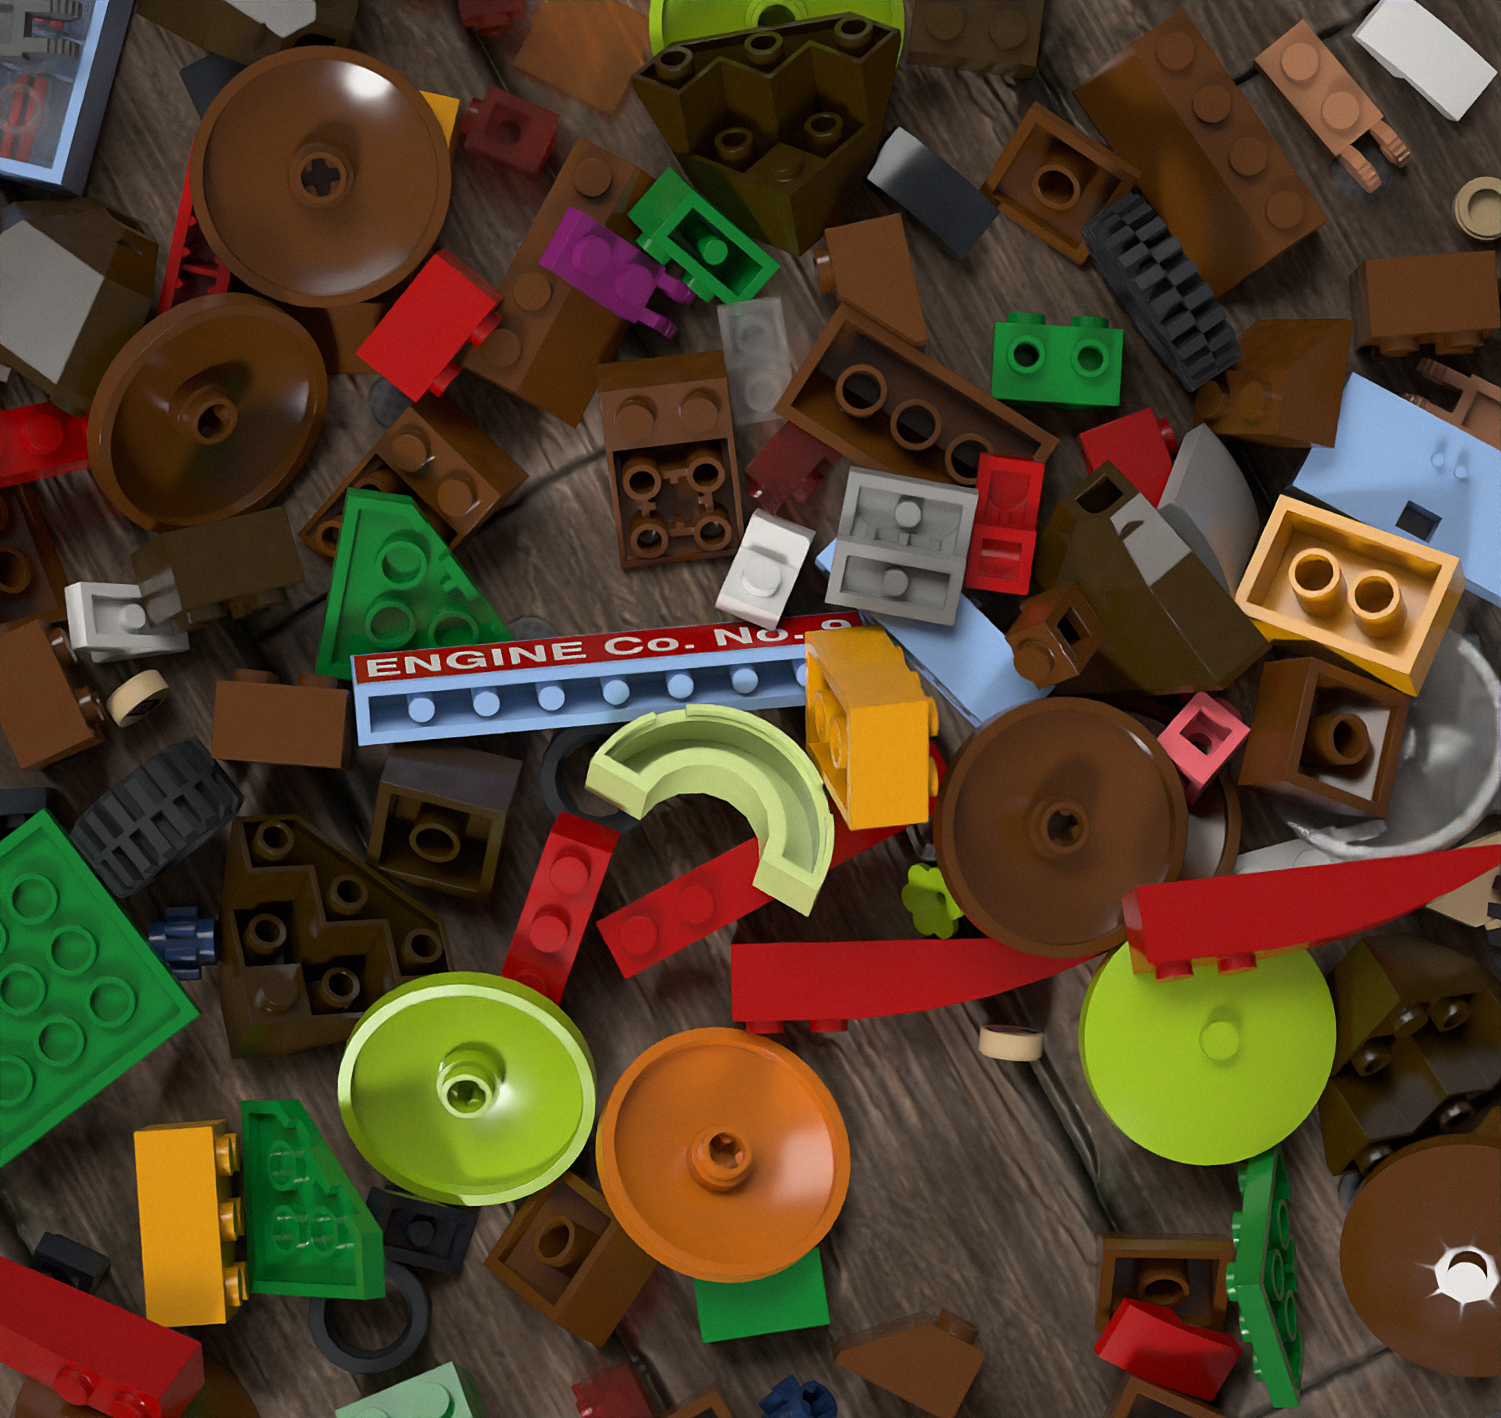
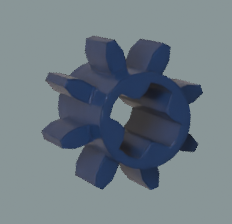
(185, 941)
(797, 1401)

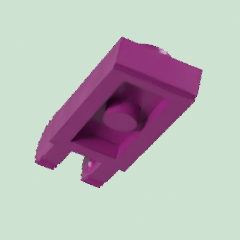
(612, 271)

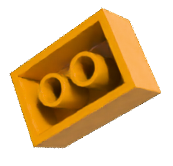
(1350, 594)
(869, 727)
(190, 1222)

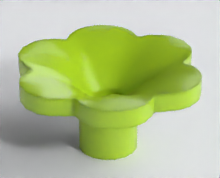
(930, 902)

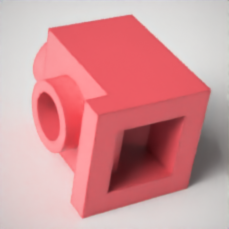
(1214, 725)

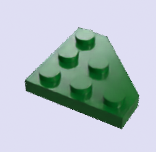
(398, 587)
(302, 1211)
(1267, 1276)

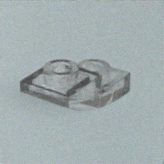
(755, 357)

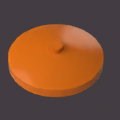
(723, 1155)

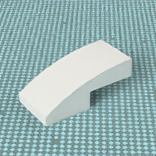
(1426, 54)

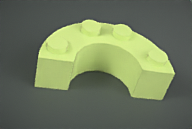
(735, 760)

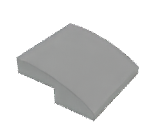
(1211, 507)
(901, 546)

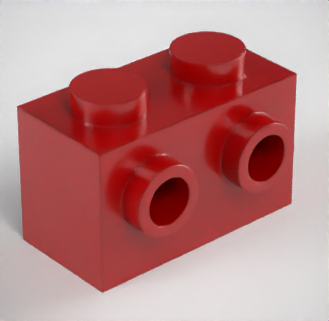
(432, 326)

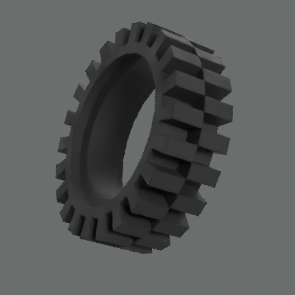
(1161, 292)

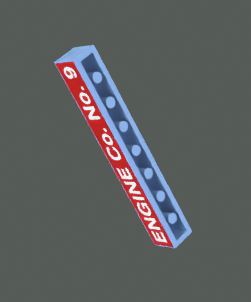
(581, 678)

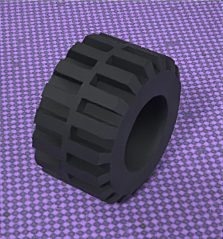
(157, 816)

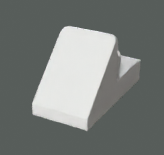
(765, 569)
(114, 624)

